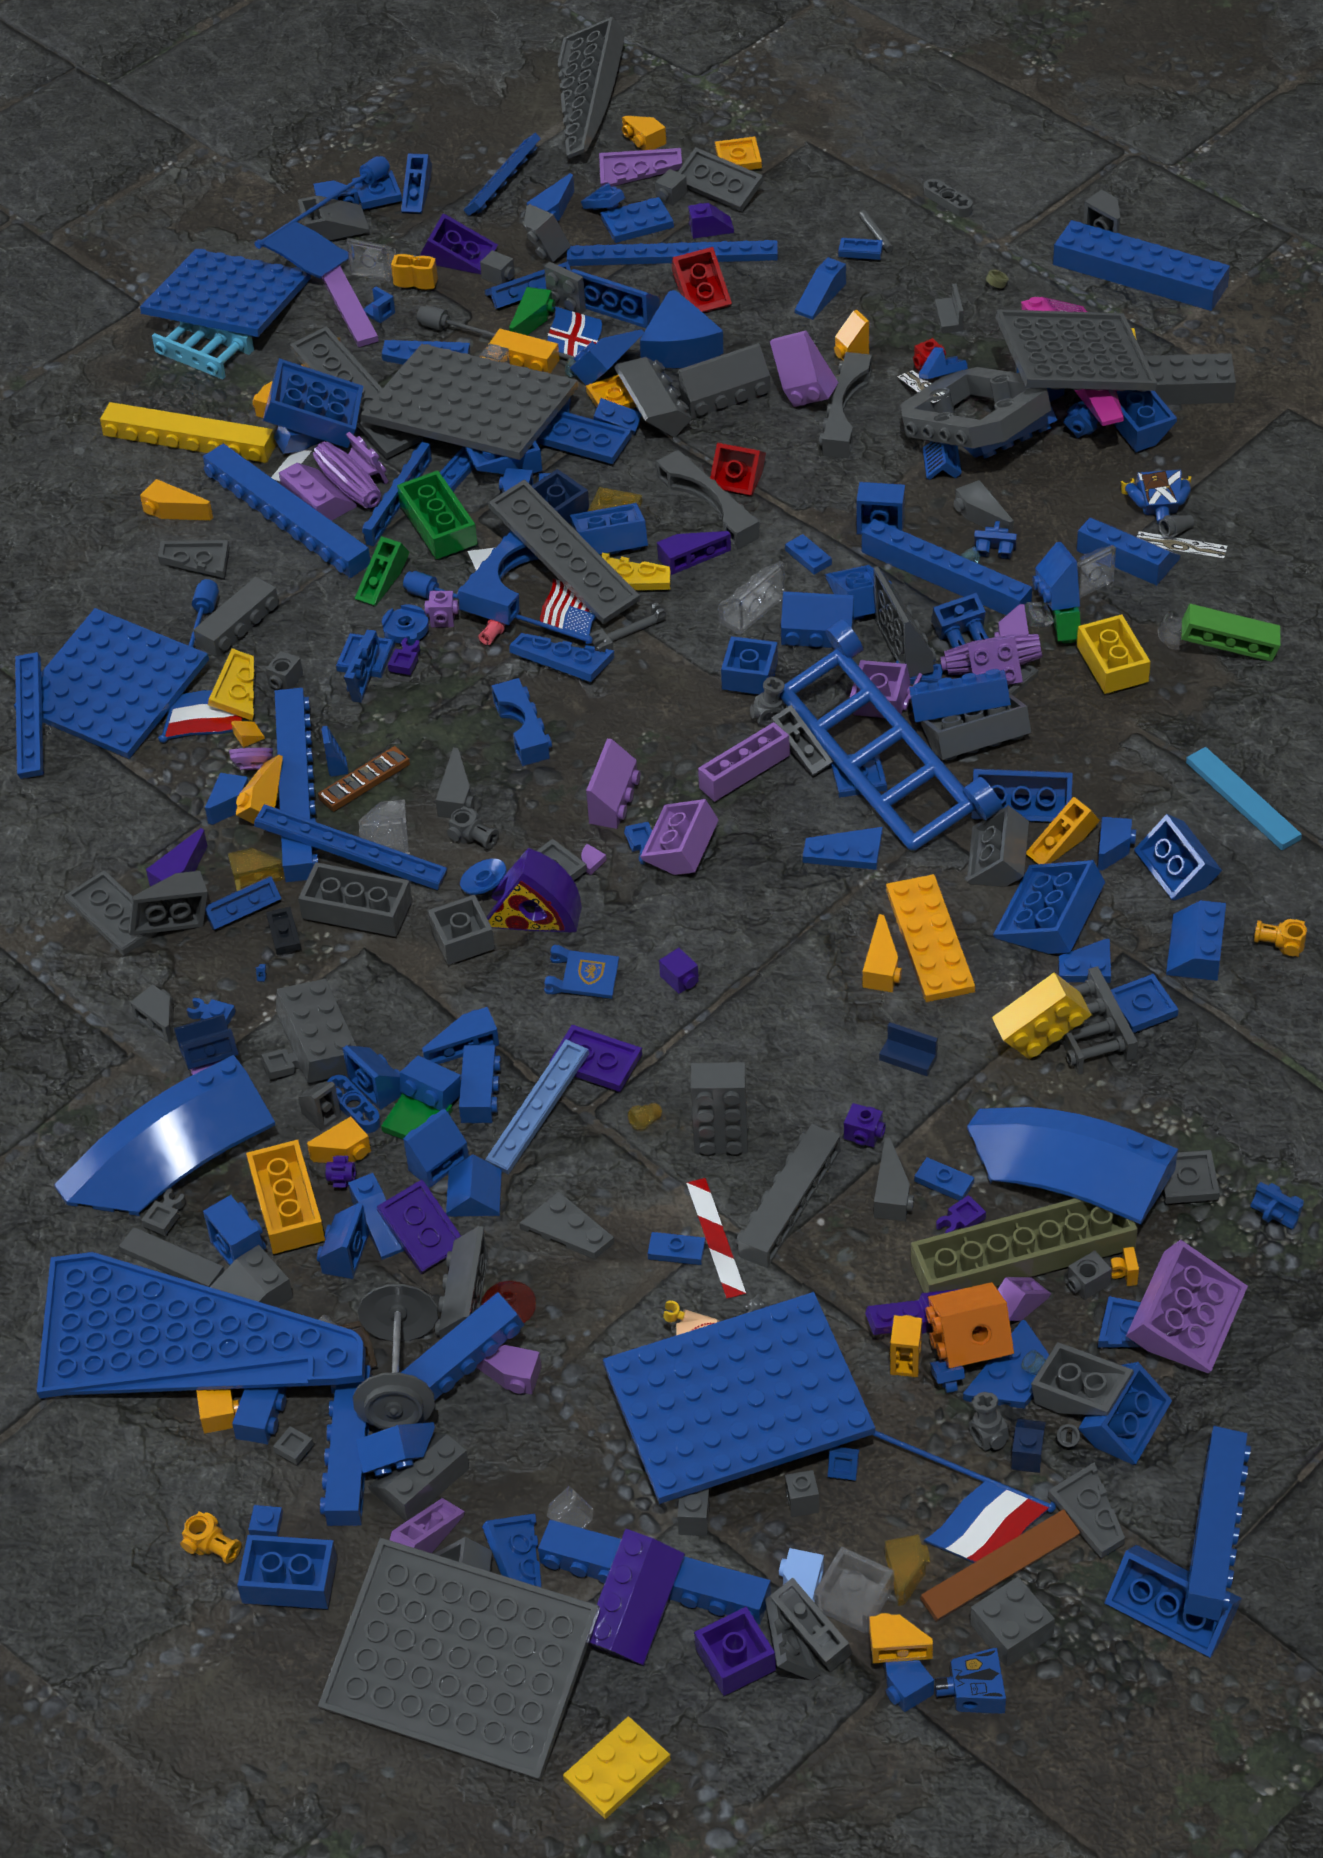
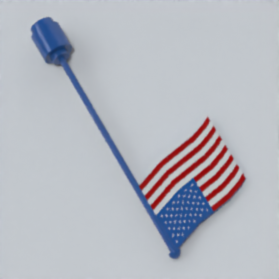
(560, 612)

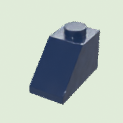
(1028, 1445)

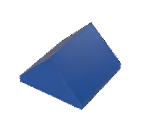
(474, 1188)

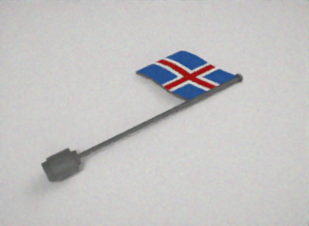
(569, 329)

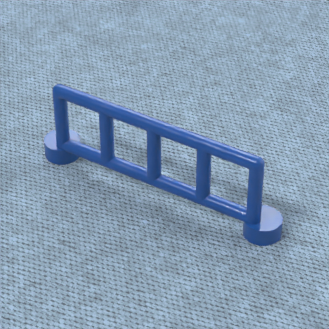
(976, 796)

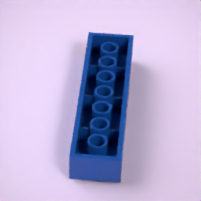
(1141, 265)

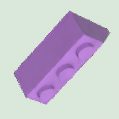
(316, 490)
(611, 786)
(680, 836)

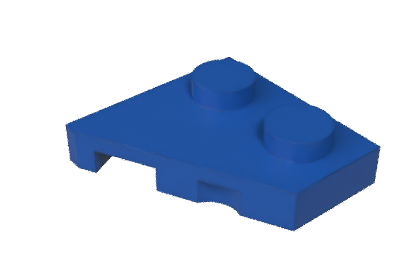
(604, 197)
(1075, 965)

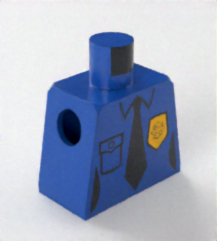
(975, 1683)

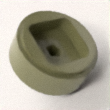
(997, 278)

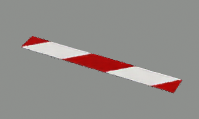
(716, 1238)

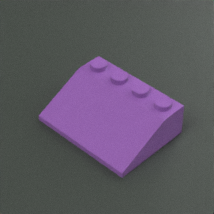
(1187, 1308)

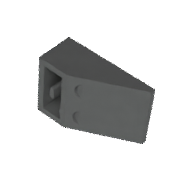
(333, 219)

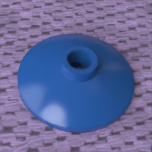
(483, 876)

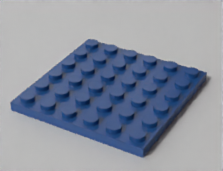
(226, 292)
(115, 682)

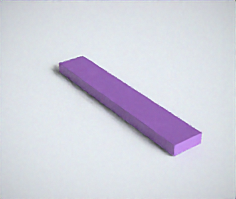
(350, 307)

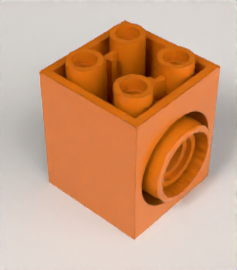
(970, 1325)

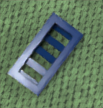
(335, 757)

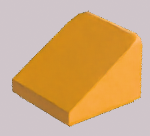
(246, 732)

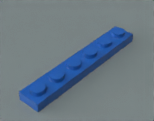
(507, 170)
(390, 504)
(29, 715)

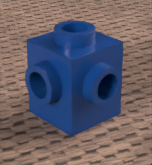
(1080, 419)

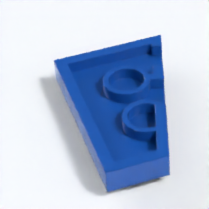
(361, 666)
(845, 849)
(514, 1547)

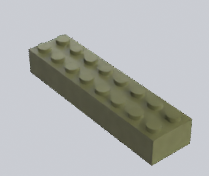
(1019, 1245)

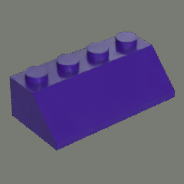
(635, 1596)

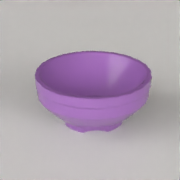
(250, 757)

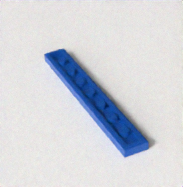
(350, 847)

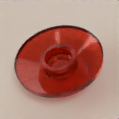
(522, 1300)

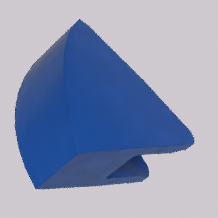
(680, 334)

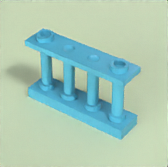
(201, 359)

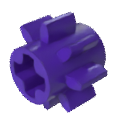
(340, 1171)

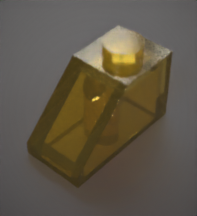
(252, 866)
(908, 1561)

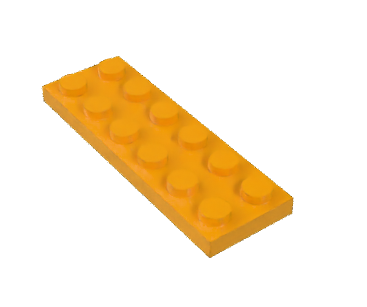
(930, 938)

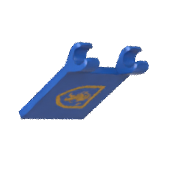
(584, 973)

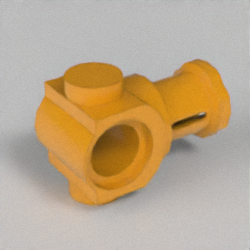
(1287, 936)
(210, 1540)

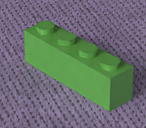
(1230, 632)

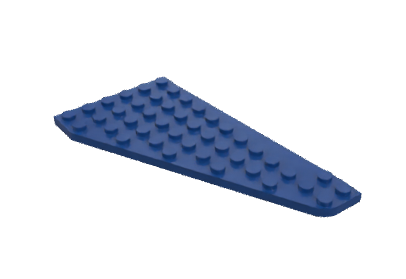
(153, 1332)

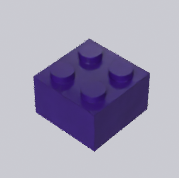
(735, 1651)

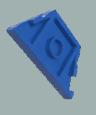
(1005, 1374)

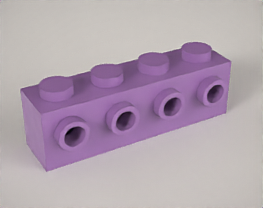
(744, 761)

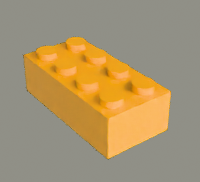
(285, 1196)

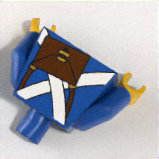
(1158, 492)

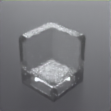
(570, 1509)

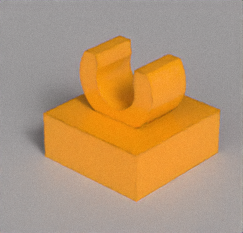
(1126, 1267)

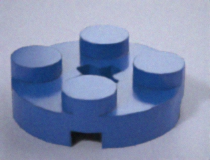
(394, 620)

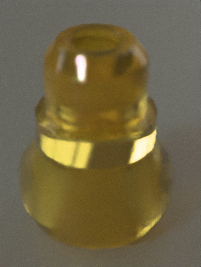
(641, 1116)

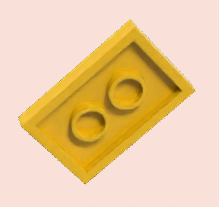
(616, 1767)

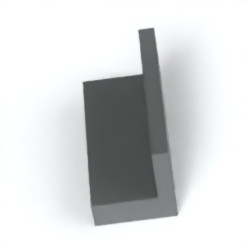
(950, 312)

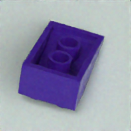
(457, 246)

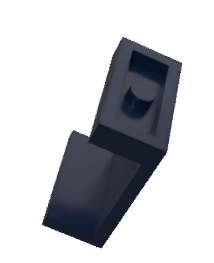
(205, 1041)

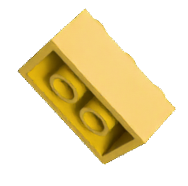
(1113, 654)
(1041, 1016)

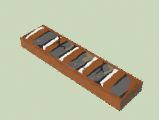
(364, 778)

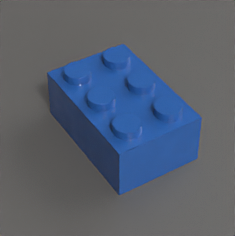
(287, 1571)

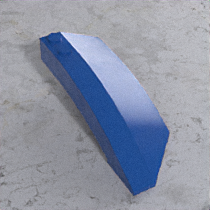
(167, 1140)
(1074, 1157)

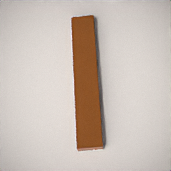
(999, 1565)

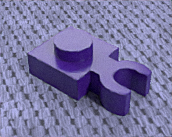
(404, 660)
(962, 1215)

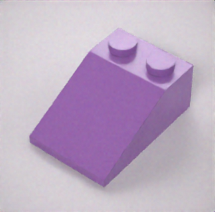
(802, 369)

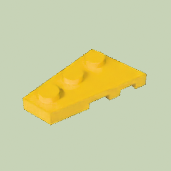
(235, 686)

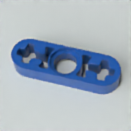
(356, 1113)

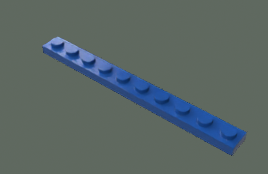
(663, 252)

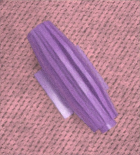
(352, 470)
(993, 653)

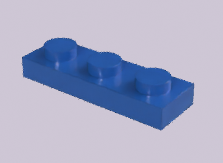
(242, 902)

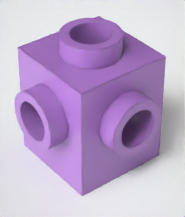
(441, 604)

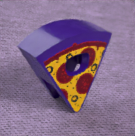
(537, 883)

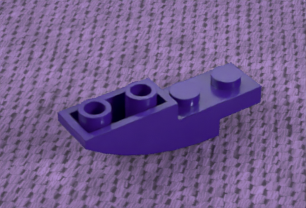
(882, 1316)

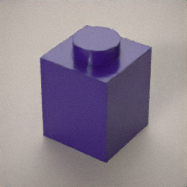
(679, 970)

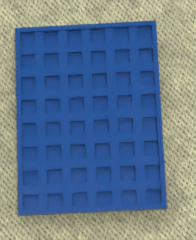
(737, 1397)

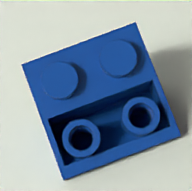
(435, 1148)

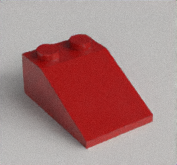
(701, 280)

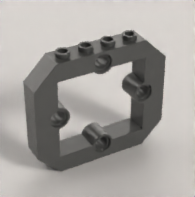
(1014, 408)

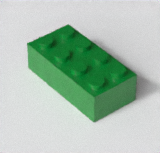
(437, 514)

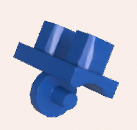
(995, 538)
(1276, 1205)

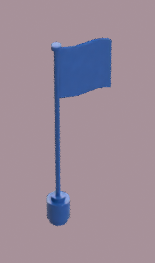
(307, 247)

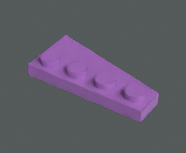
(630, 166)

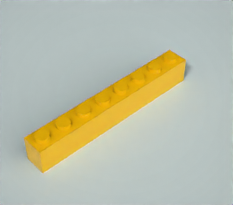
(186, 431)

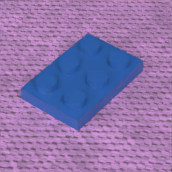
(637, 219)

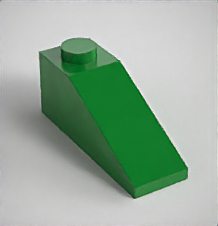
(532, 310)
(382, 571)
(1066, 624)

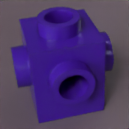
(864, 1125)

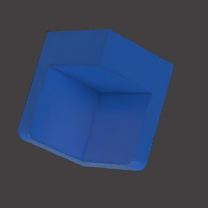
(382, 307)

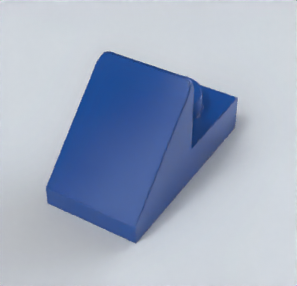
(938, 365)

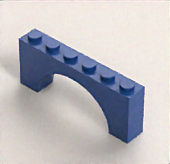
(485, 592)

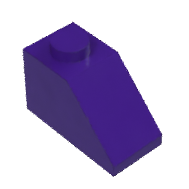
(708, 221)

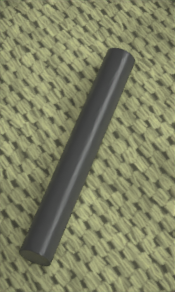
(875, 230)

